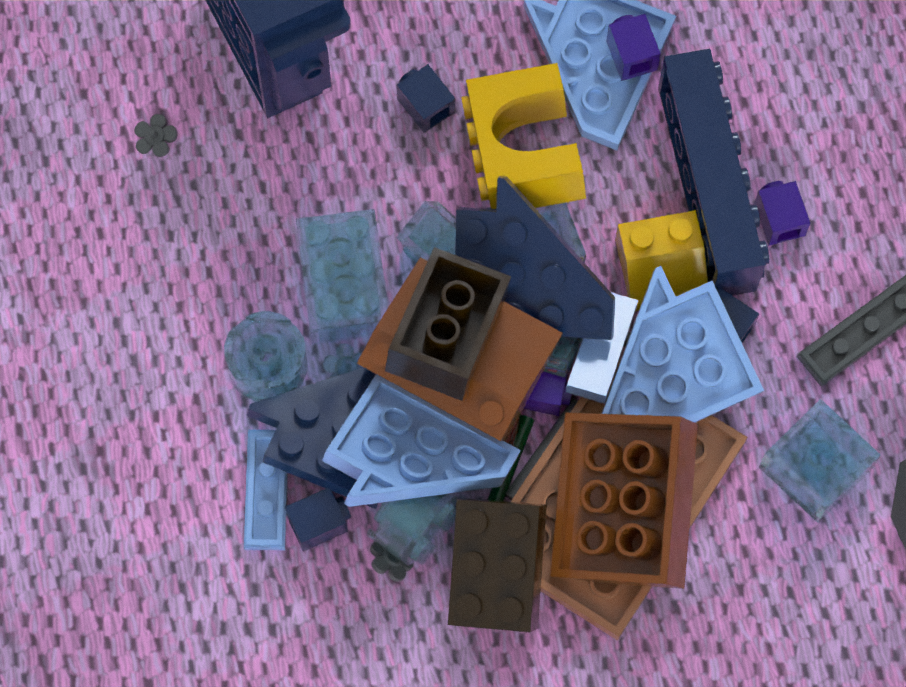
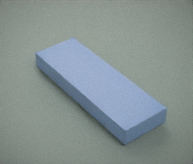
(599, 358)
(264, 497)

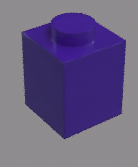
(633, 46)
(782, 212)
(549, 394)

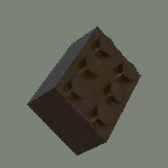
(447, 323)
(497, 565)

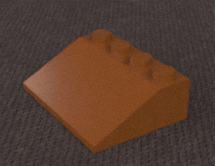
(503, 377)
(624, 499)

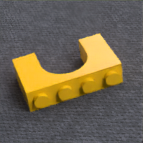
(510, 101)

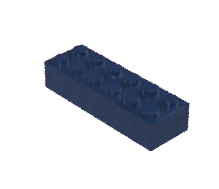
(711, 170)

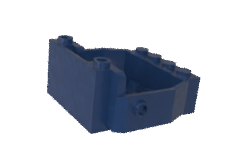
(282, 46)

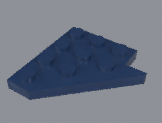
(544, 270)
(308, 423)

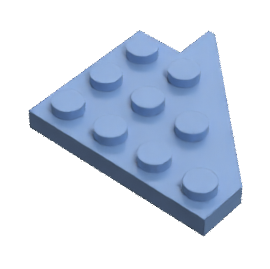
(576, 39)
(681, 357)
(413, 449)

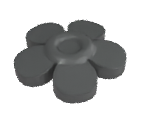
(155, 135)
(386, 561)

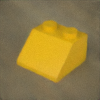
(665, 242)

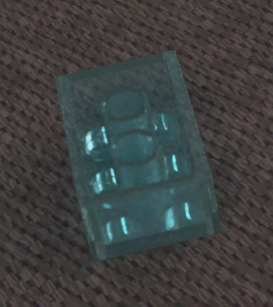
(342, 275)

